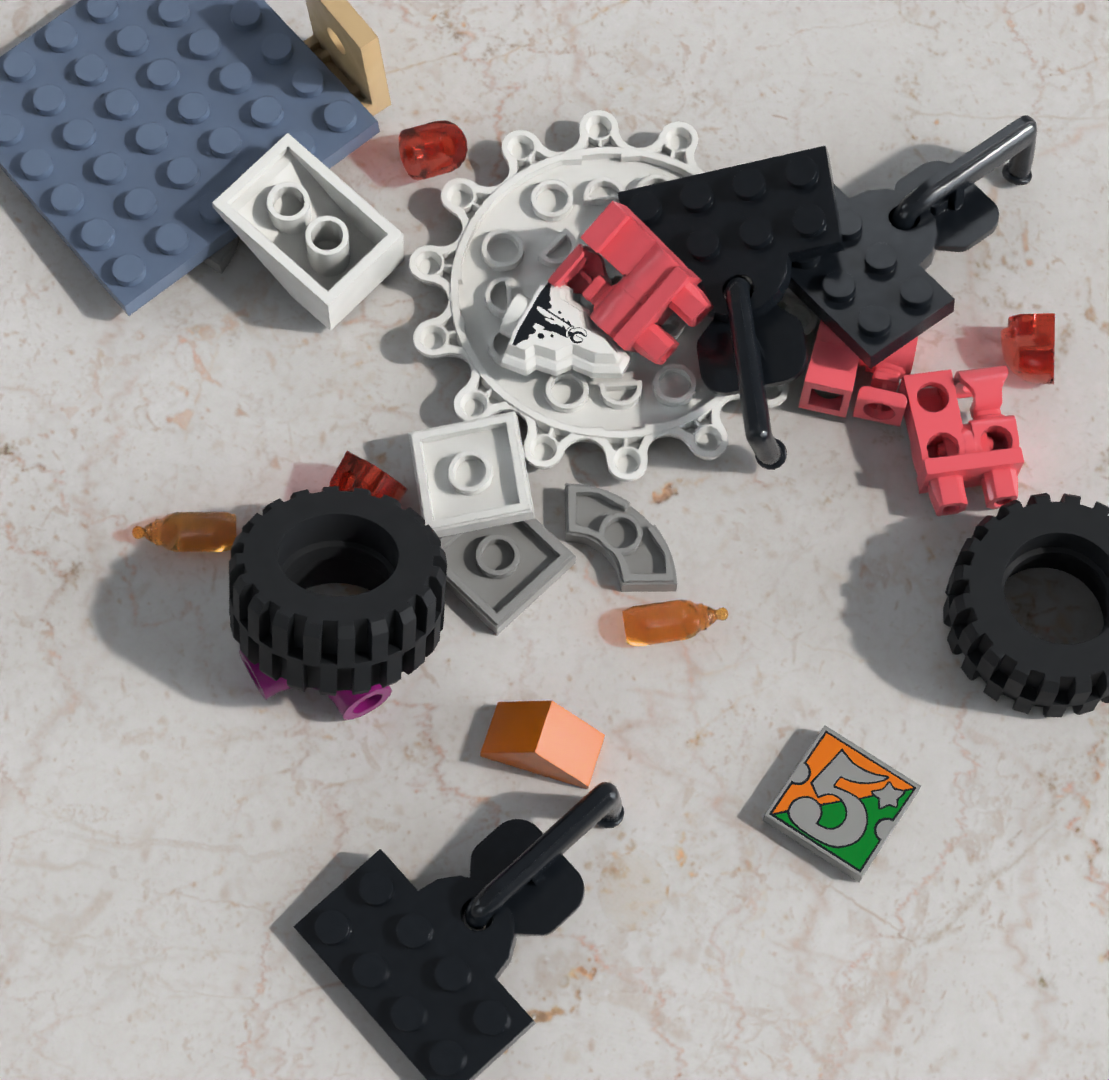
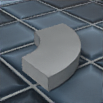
(622, 536)

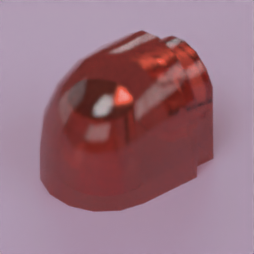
(432, 149)
(1030, 346)
(362, 474)

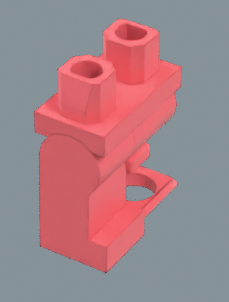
(646, 296)
(834, 371)
(956, 454)

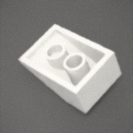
(311, 230)

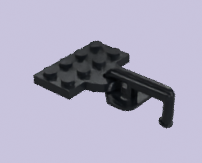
(742, 231)
(879, 287)
(418, 962)

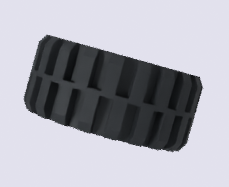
(983, 628)
(337, 639)

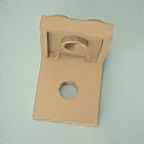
(349, 51)

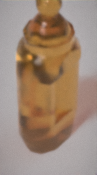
(191, 531)
(668, 621)

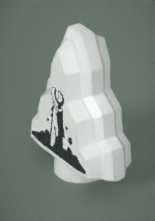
(558, 336)

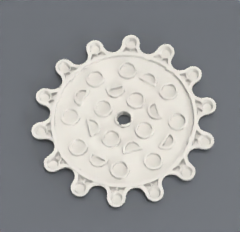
(515, 242)

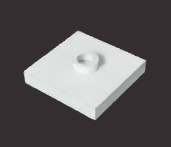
(471, 474)

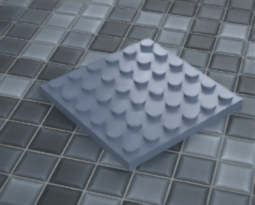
(146, 113)

